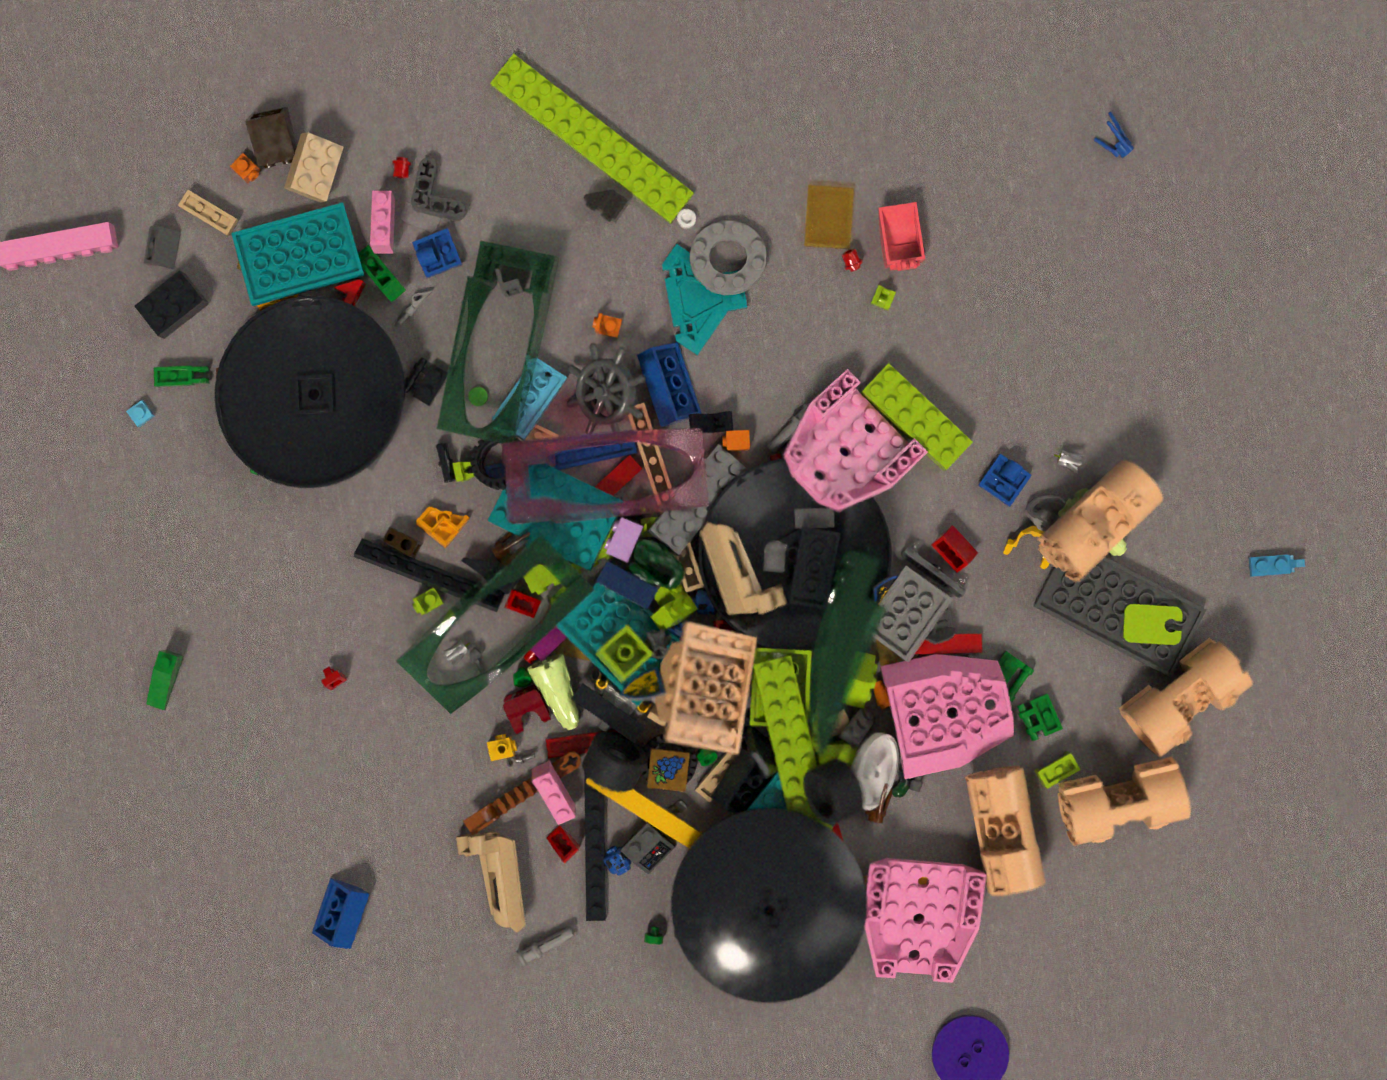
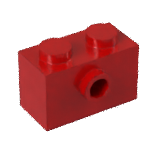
(954, 549)

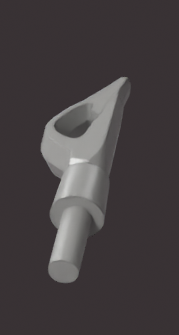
(415, 304)

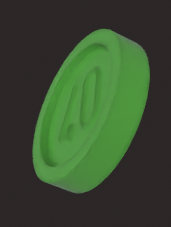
(478, 396)

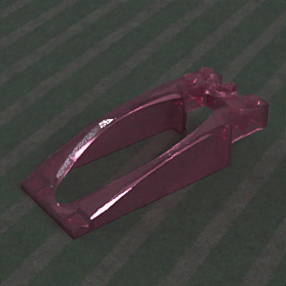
(520, 454)

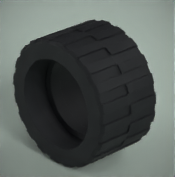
(614, 761)
(833, 791)

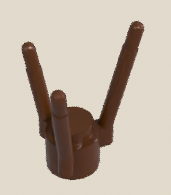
(502, 550)
(877, 814)

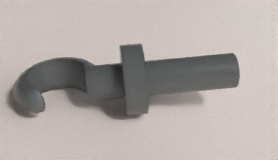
(521, 759)

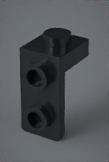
(712, 423)

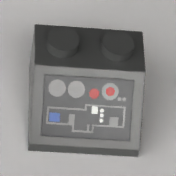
(647, 847)

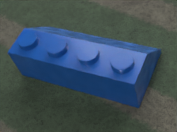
(668, 383)

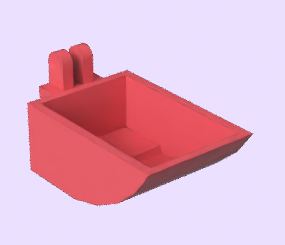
(901, 236)

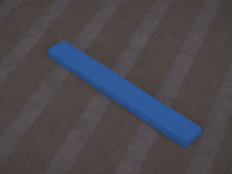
(576, 457)

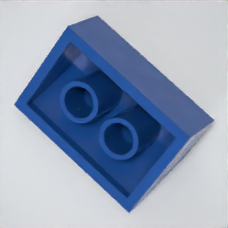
(340, 914)

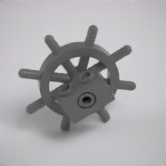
(614, 390)

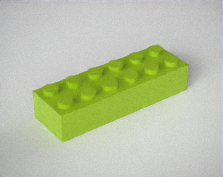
(916, 417)

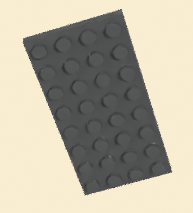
(1098, 605)

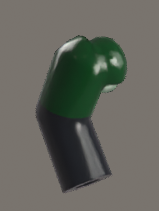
(903, 786)

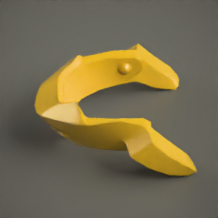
(1034, 531)

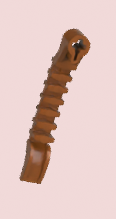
(517, 795)

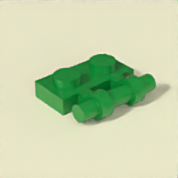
(1045, 715)

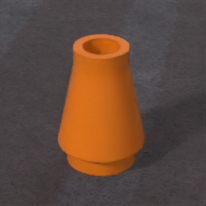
(881, 695)

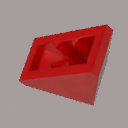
(522, 603)
(563, 843)

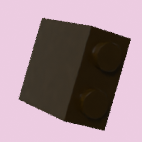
(272, 137)

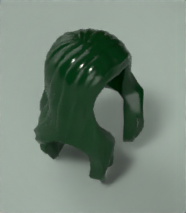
(657, 565)

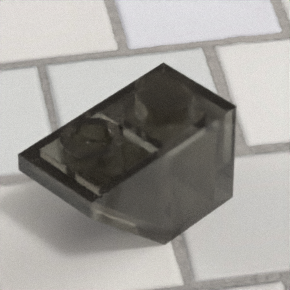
(608, 203)

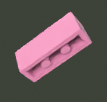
(382, 222)
(553, 792)

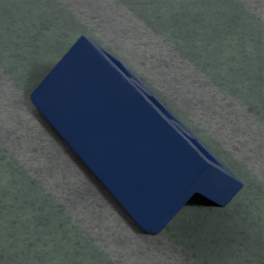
(627, 585)

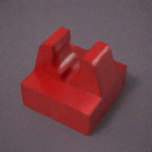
(332, 678)

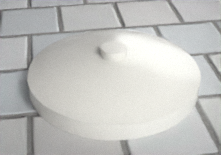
(875, 766)

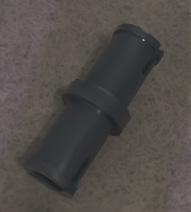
(445, 462)

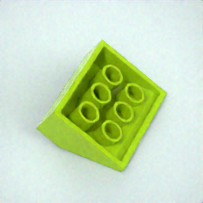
(802, 666)

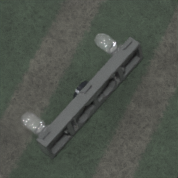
(934, 570)

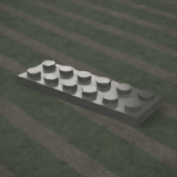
(679, 526)

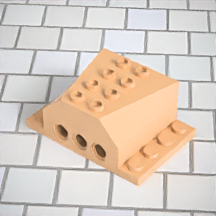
(706, 687)

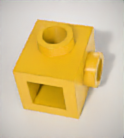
(501, 747)

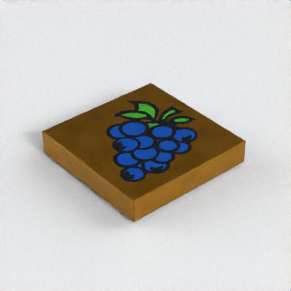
(668, 770)

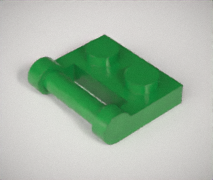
(1008, 666)

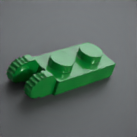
(178, 376)

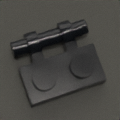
(431, 383)

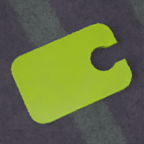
(1147, 624)

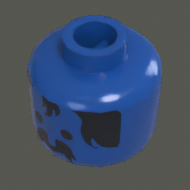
(703, 603)
(616, 861)

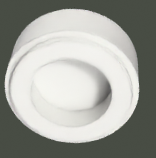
(686, 218)

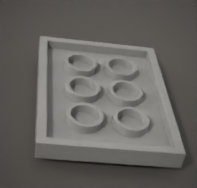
(910, 613)

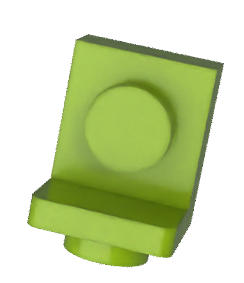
(427, 601)

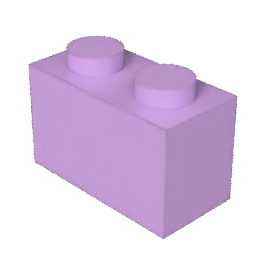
(624, 539)

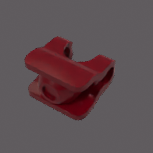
(524, 701)

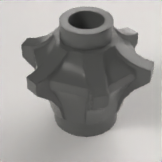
(657, 642)

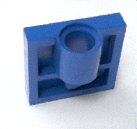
(437, 253)
(1004, 479)

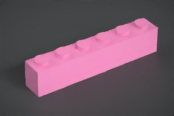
(58, 245)

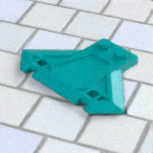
(695, 304)

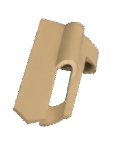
(738, 587)
(500, 861)

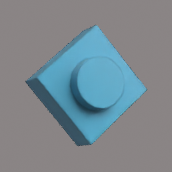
(140, 413)

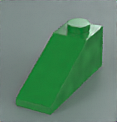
(380, 274)
(163, 678)

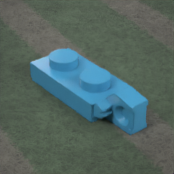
(1274, 565)

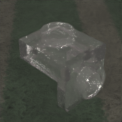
(774, 556)

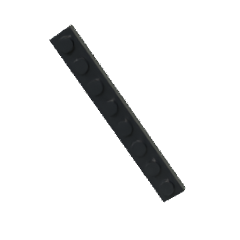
(423, 573)
(594, 853)

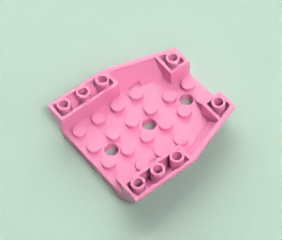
(838, 421)
(928, 689)
(950, 913)

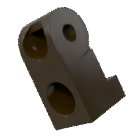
(402, 542)

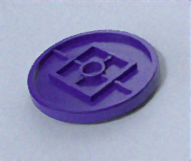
(970, 1050)

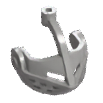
(1046, 503)

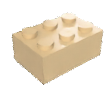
(313, 167)

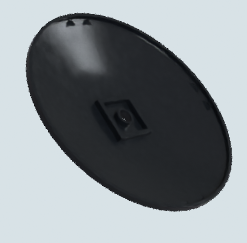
(268, 385)
(761, 511)
(759, 862)

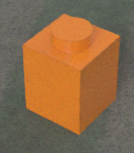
(736, 440)

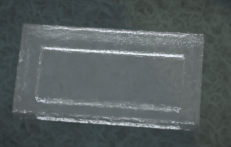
(423, 221)
(814, 517)

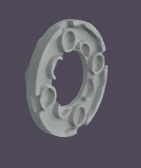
(728, 283)

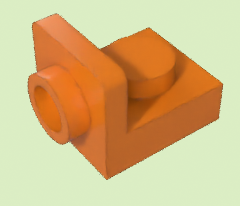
(245, 168)
(607, 325)

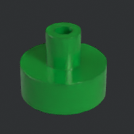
(522, 678)
(706, 756)
(654, 937)

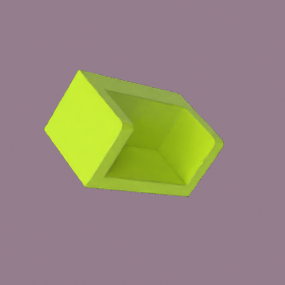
(1057, 770)

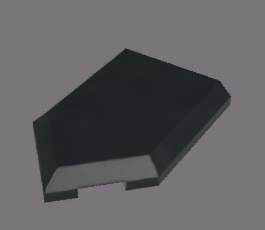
(760, 751)

